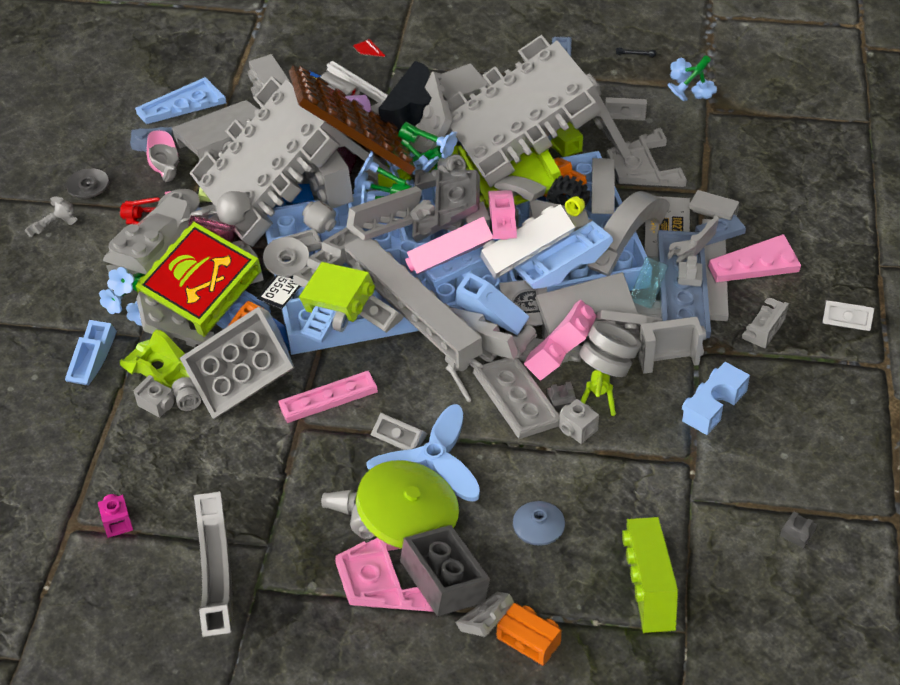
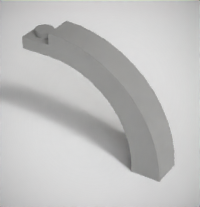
(624, 223)
(217, 596)

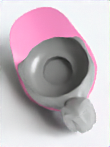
(162, 154)

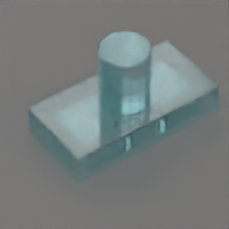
(648, 282)

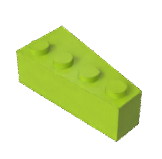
(651, 574)

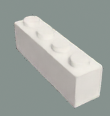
(531, 239)

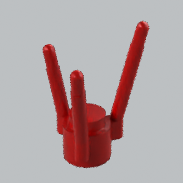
(131, 211)

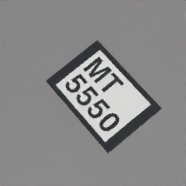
(279, 291)

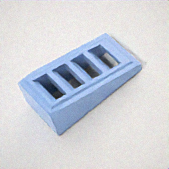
(318, 315)

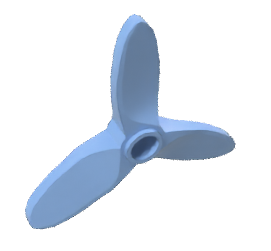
(437, 457)

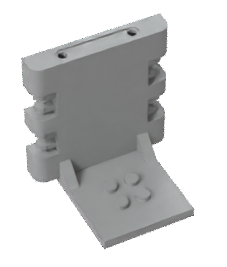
(527, 108)
(271, 156)

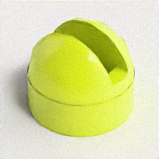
(571, 205)

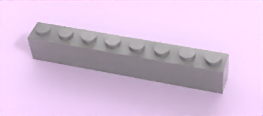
(415, 301)

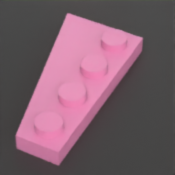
(757, 260)

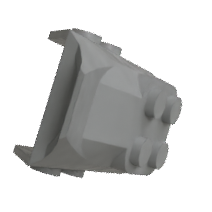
(143, 244)

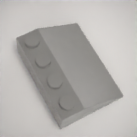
(238, 361)

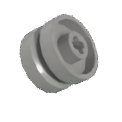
(610, 349)

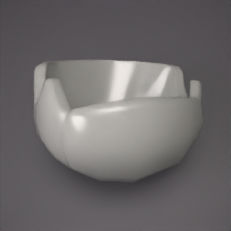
(232, 207)

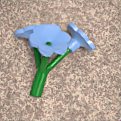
(682, 73)

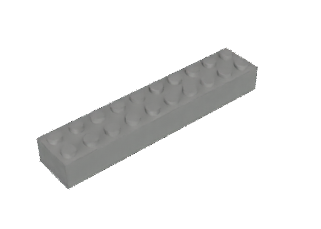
(333, 178)

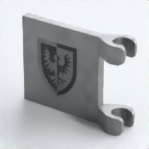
(524, 297)

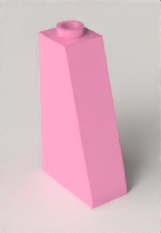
(449, 246)

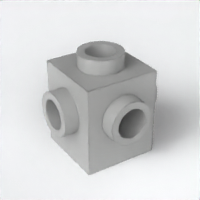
(578, 421)

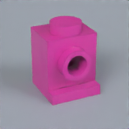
(113, 510)

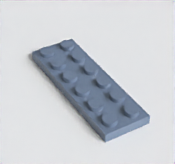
(682, 300)

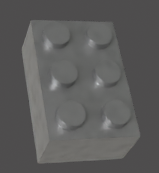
(444, 570)

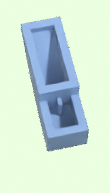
(90, 352)

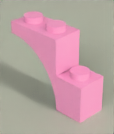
(565, 337)

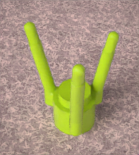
(600, 385)

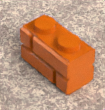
(529, 633)

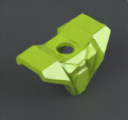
(161, 349)

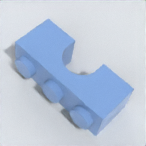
(724, 384)

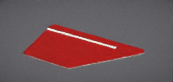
(368, 48)

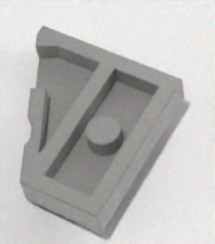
(486, 615)

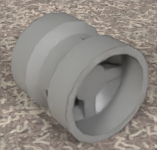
(186, 394)

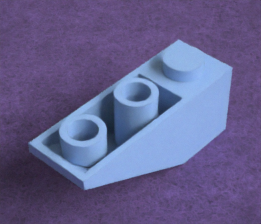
(483, 298)

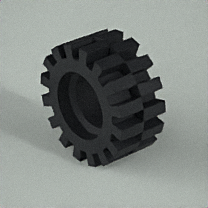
(567, 186)

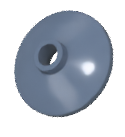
(535, 530)

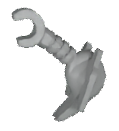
(63, 210)

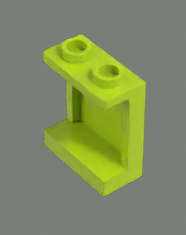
(338, 290)

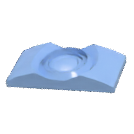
(565, 256)

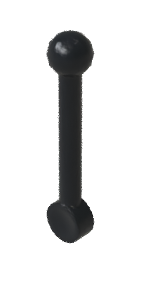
(619, 51)

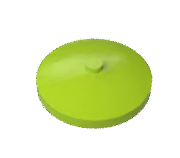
(404, 500)

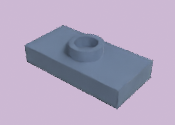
(725, 229)

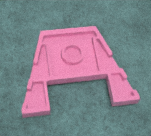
(372, 581)

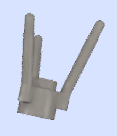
(452, 368)

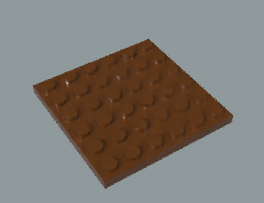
(350, 118)

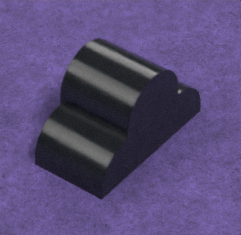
(407, 98)

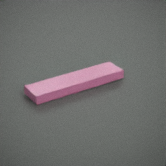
(327, 396)

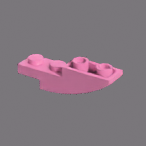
(502, 214)

